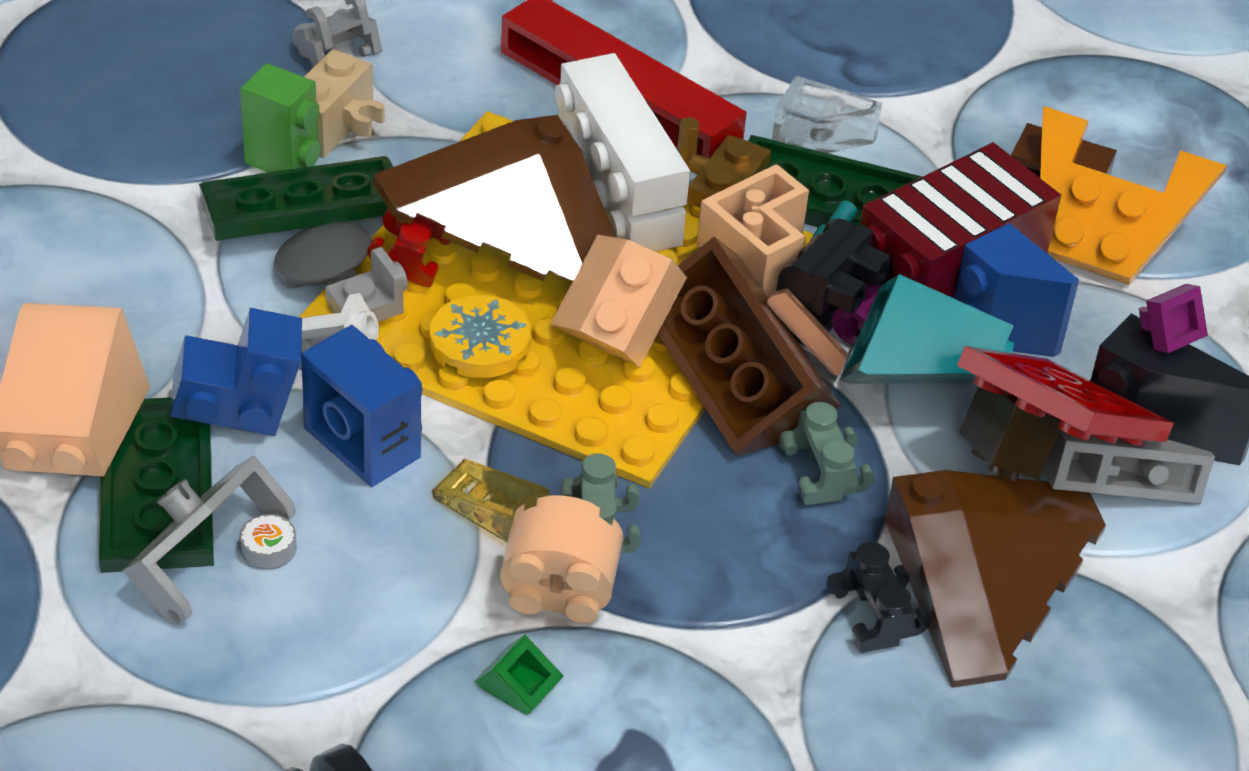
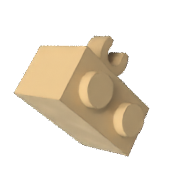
(344, 98)

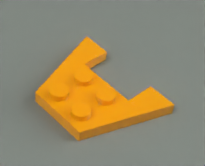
(1109, 221)

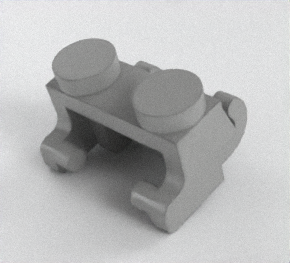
(328, 31)

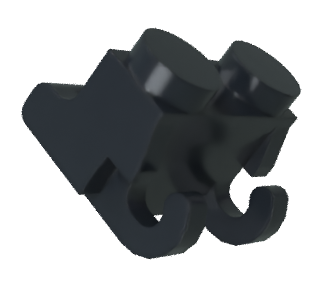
(875, 581)

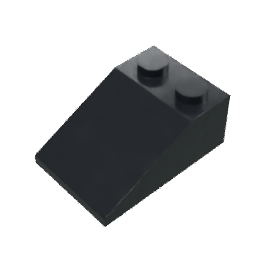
(1184, 386)

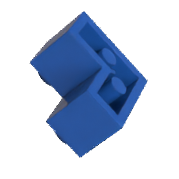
(240, 383)

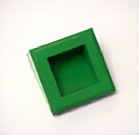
(520, 676)

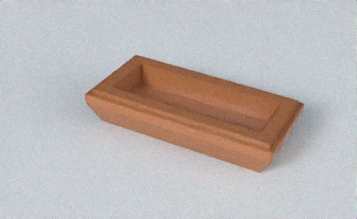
(808, 330)

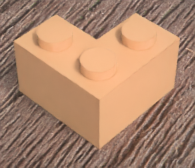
(759, 222)

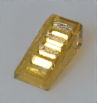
(487, 513)

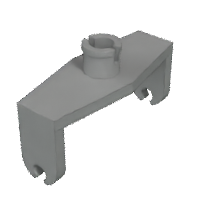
(187, 513)

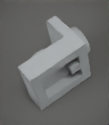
(380, 287)

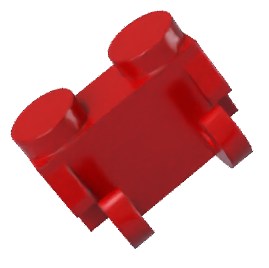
(411, 246)

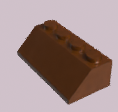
(739, 351)

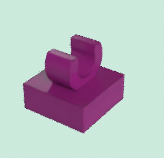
(1175, 318)

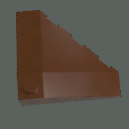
(509, 190)
(987, 560)

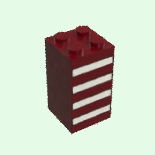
(943, 211)

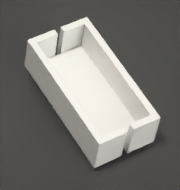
(625, 151)

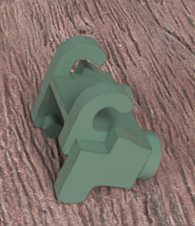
(834, 453)
(598, 485)

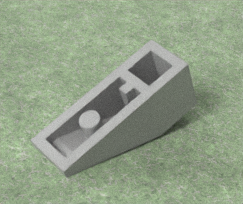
(1123, 469)

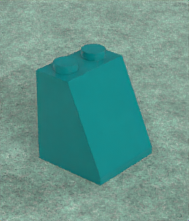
(920, 336)

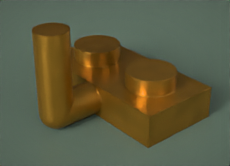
(729, 165)

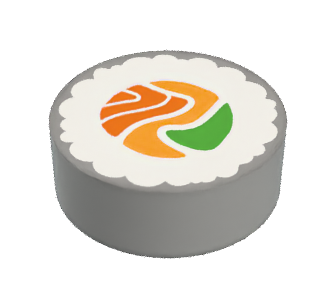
(268, 541)

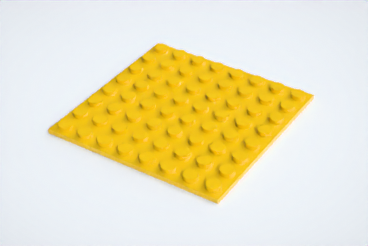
(565, 387)

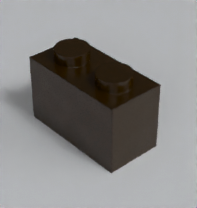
(1008, 436)

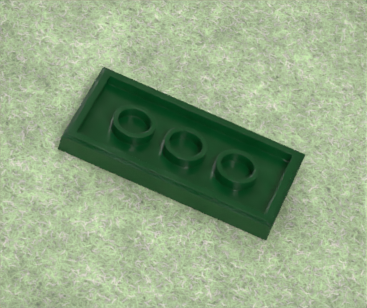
(832, 178)
(293, 198)
(147, 465)

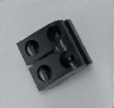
(828, 271)

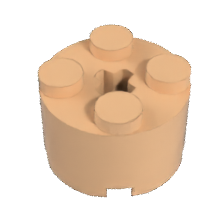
(561, 558)

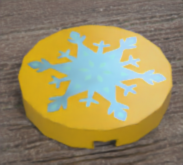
(480, 335)

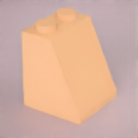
(68, 389)

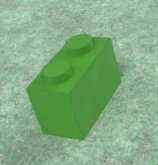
(279, 120)

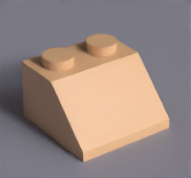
(620, 298)

